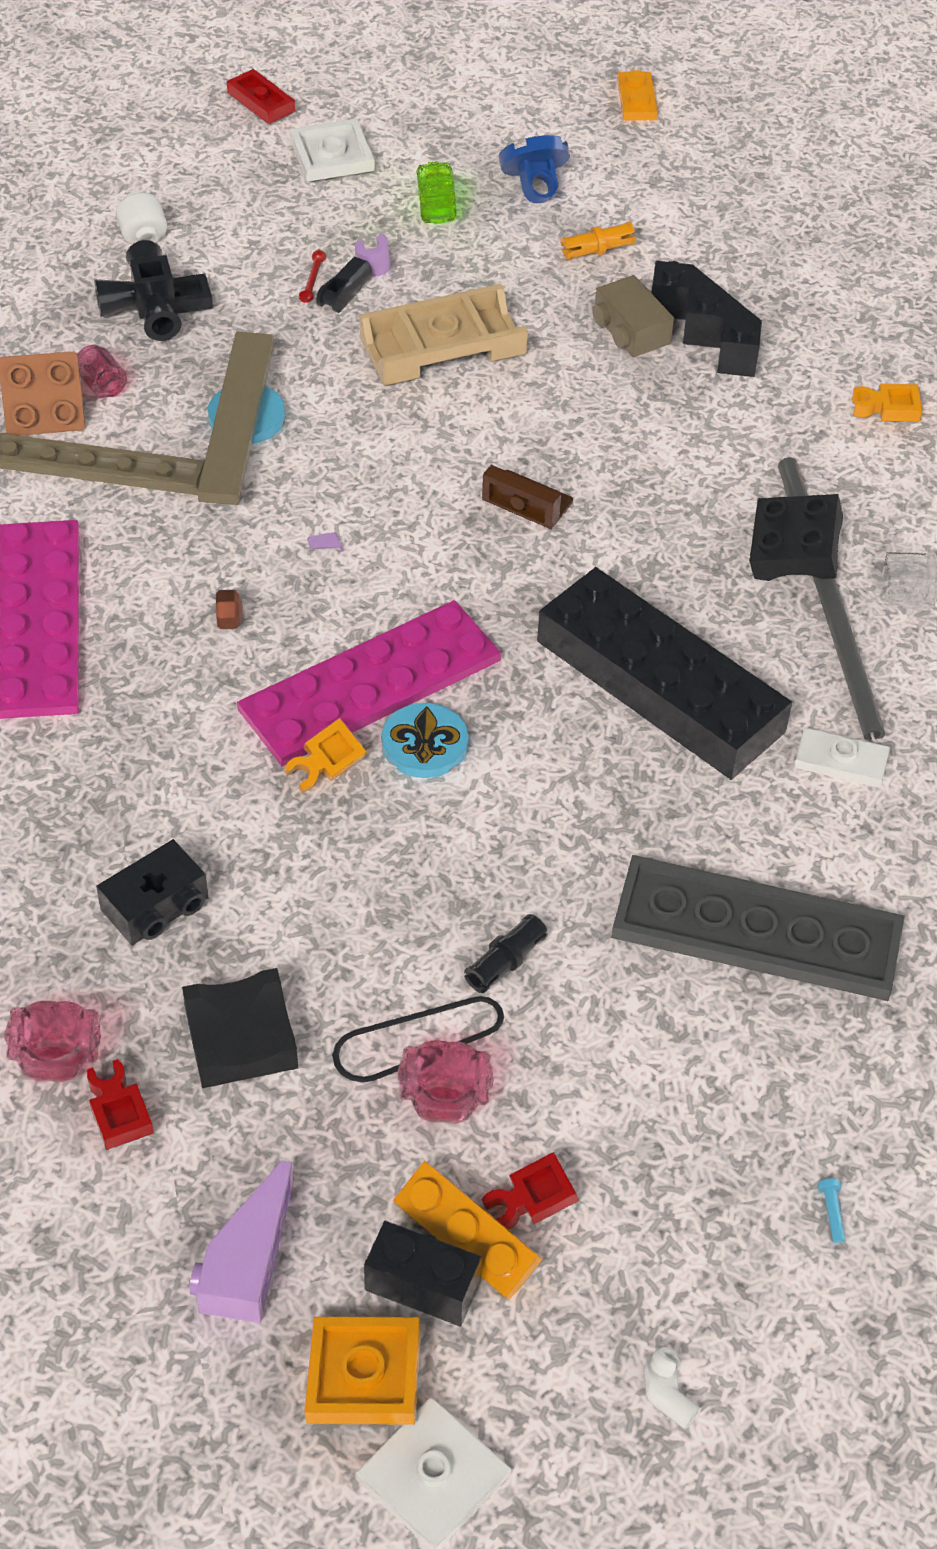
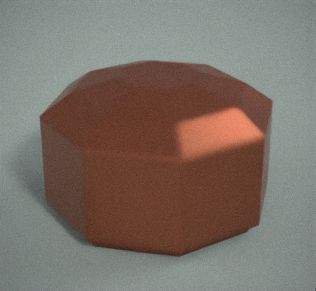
(228, 609)

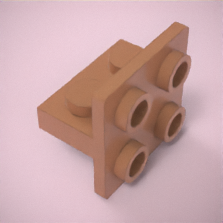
(42, 393)

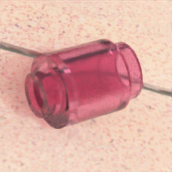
(101, 371)

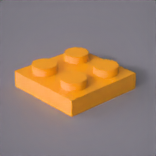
(363, 1370)

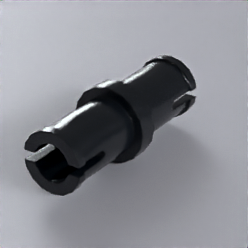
(505, 953)

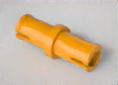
(598, 240)

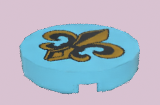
(424, 740)

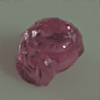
(52, 1039)
(445, 1080)

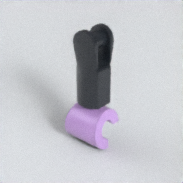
(355, 274)

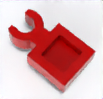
(118, 1109)
(538, 1189)

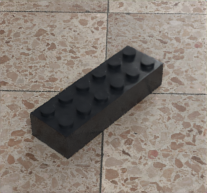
(664, 672)

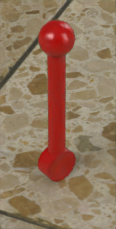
(307, 296)

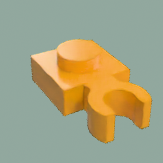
(892, 401)
(329, 752)

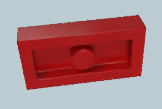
(261, 96)

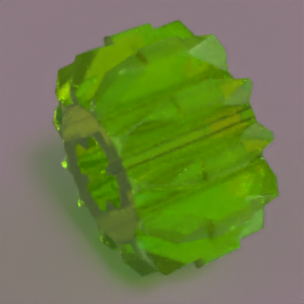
(436, 192)

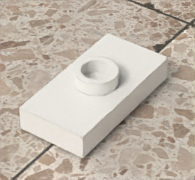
(842, 757)

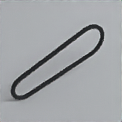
(336, 1060)

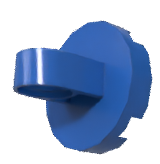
(534, 161)

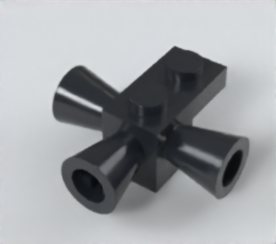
(154, 292)

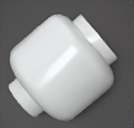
(141, 217)

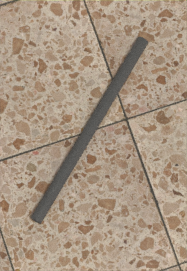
(839, 626)

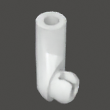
(663, 1388)

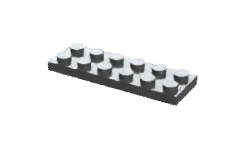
(759, 927)

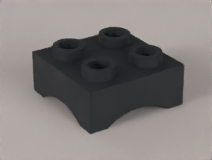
(796, 536)
(240, 1029)

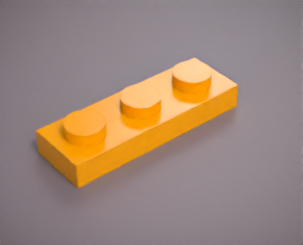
(464, 1224)

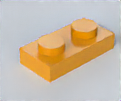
(637, 95)

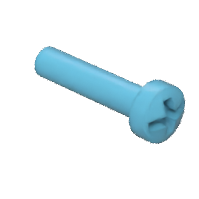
(830, 1188)

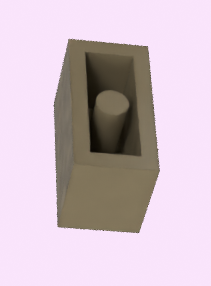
(633, 316)

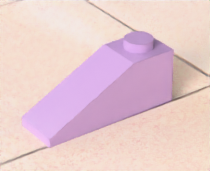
(243, 1253)

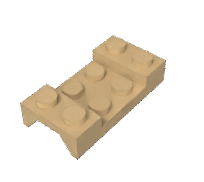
(440, 330)

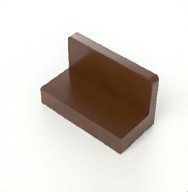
(524, 496)

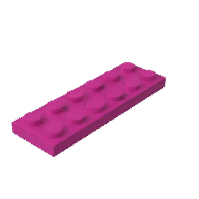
(39, 619)
(369, 680)

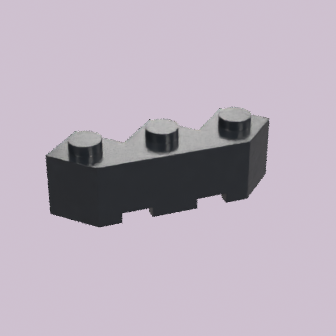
(709, 315)

